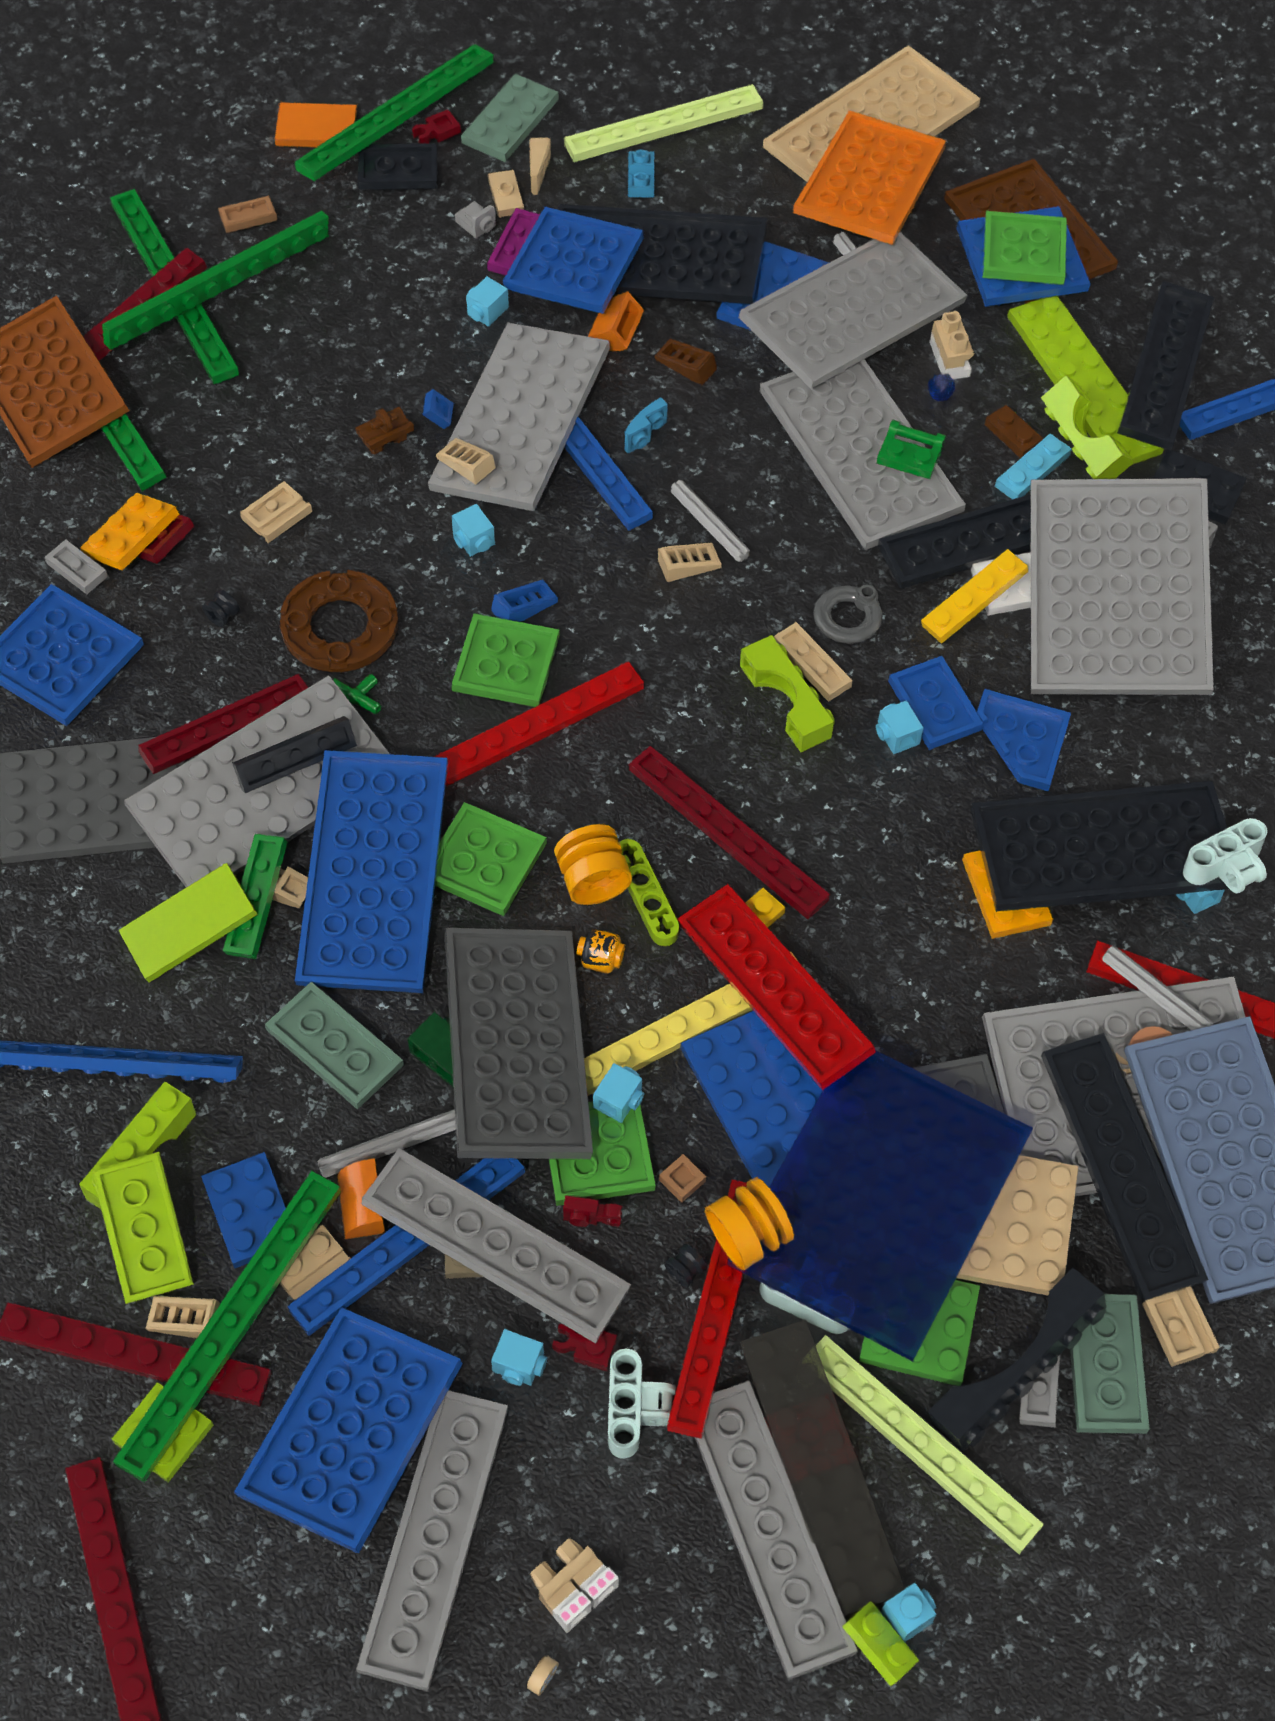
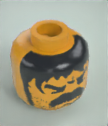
(601, 951)

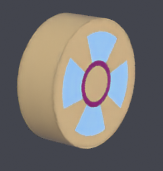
(542, 1675)

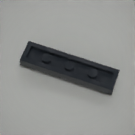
(293, 754)

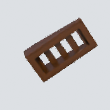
(698, 371)

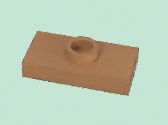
(247, 214)

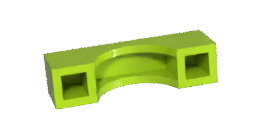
(1069, 406)
(768, 665)
(158, 1121)

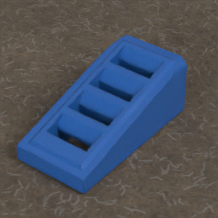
(505, 607)

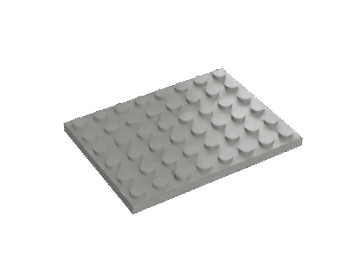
(1120, 587)
(1023, 1033)

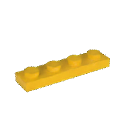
(974, 596)

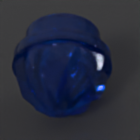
(941, 386)

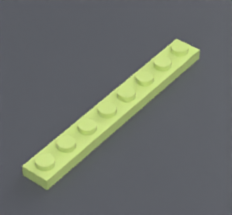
(663, 123)
(927, 1448)

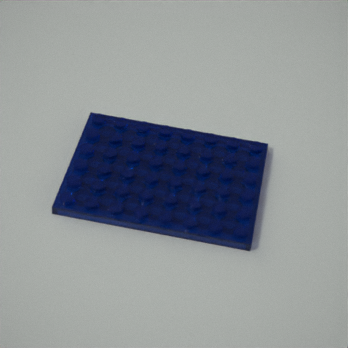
(887, 1199)

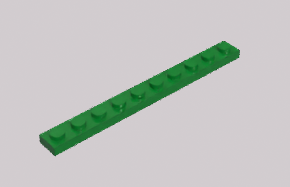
(393, 112)
(156, 255)
(215, 280)
(226, 1327)

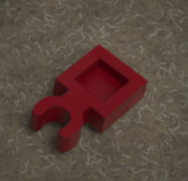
(437, 126)
(586, 1211)
(587, 1352)

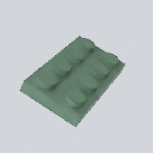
(509, 117)
(334, 1045)
(1111, 1372)

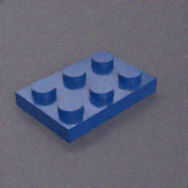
(936, 702)
(244, 1205)

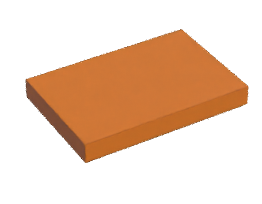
(311, 123)

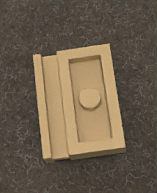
(276, 511)
(314, 1263)
(1181, 1326)

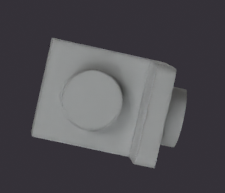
(476, 219)

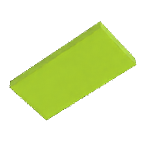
(187, 922)
(142, 1227)

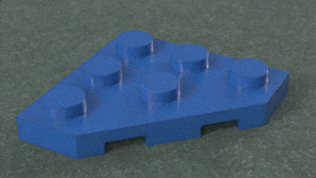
(1024, 736)

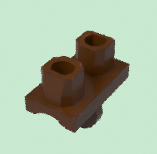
(384, 429)

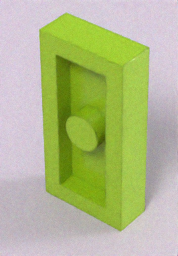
(880, 1643)

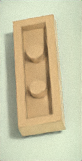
(813, 662)

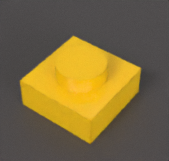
(766, 907)

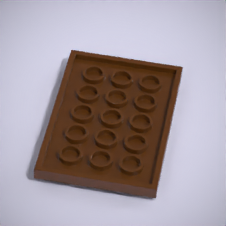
(1027, 189)

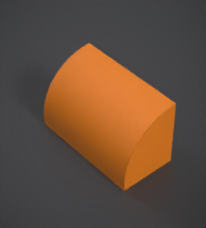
(618, 321)
(354, 1183)

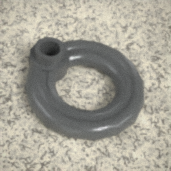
(868, 604)

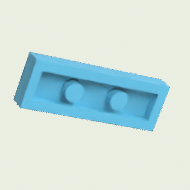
(1033, 466)

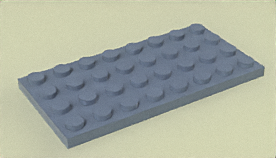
(1216, 1139)

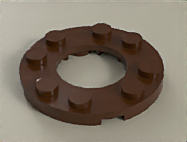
(325, 588)

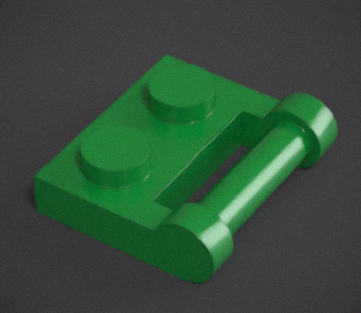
(908, 456)

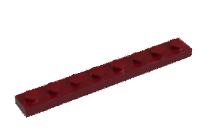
(729, 832)
(123, 1351)
(112, 1592)

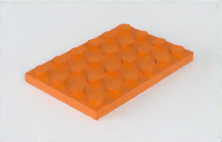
(870, 177)

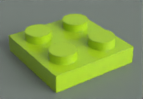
(182, 1446)

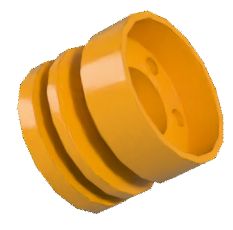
(593, 864)
(753, 1220)

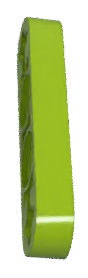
(650, 890)

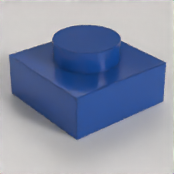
(438, 409)

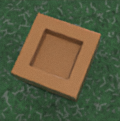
(682, 1178)

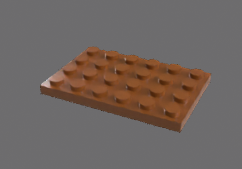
(52, 383)

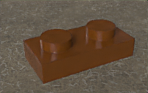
(1012, 431)

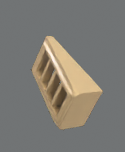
(539, 159)
(473, 472)
(682, 569)
(204, 1307)

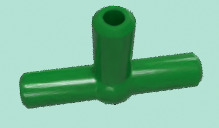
(357, 694)

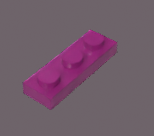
(512, 240)

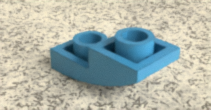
(640, 173)
(640, 428)

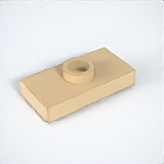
(505, 192)

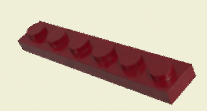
(177, 271)
(216, 726)

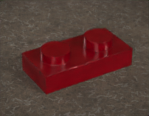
(167, 539)

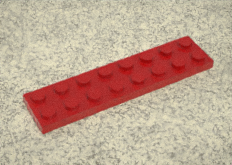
(776, 987)

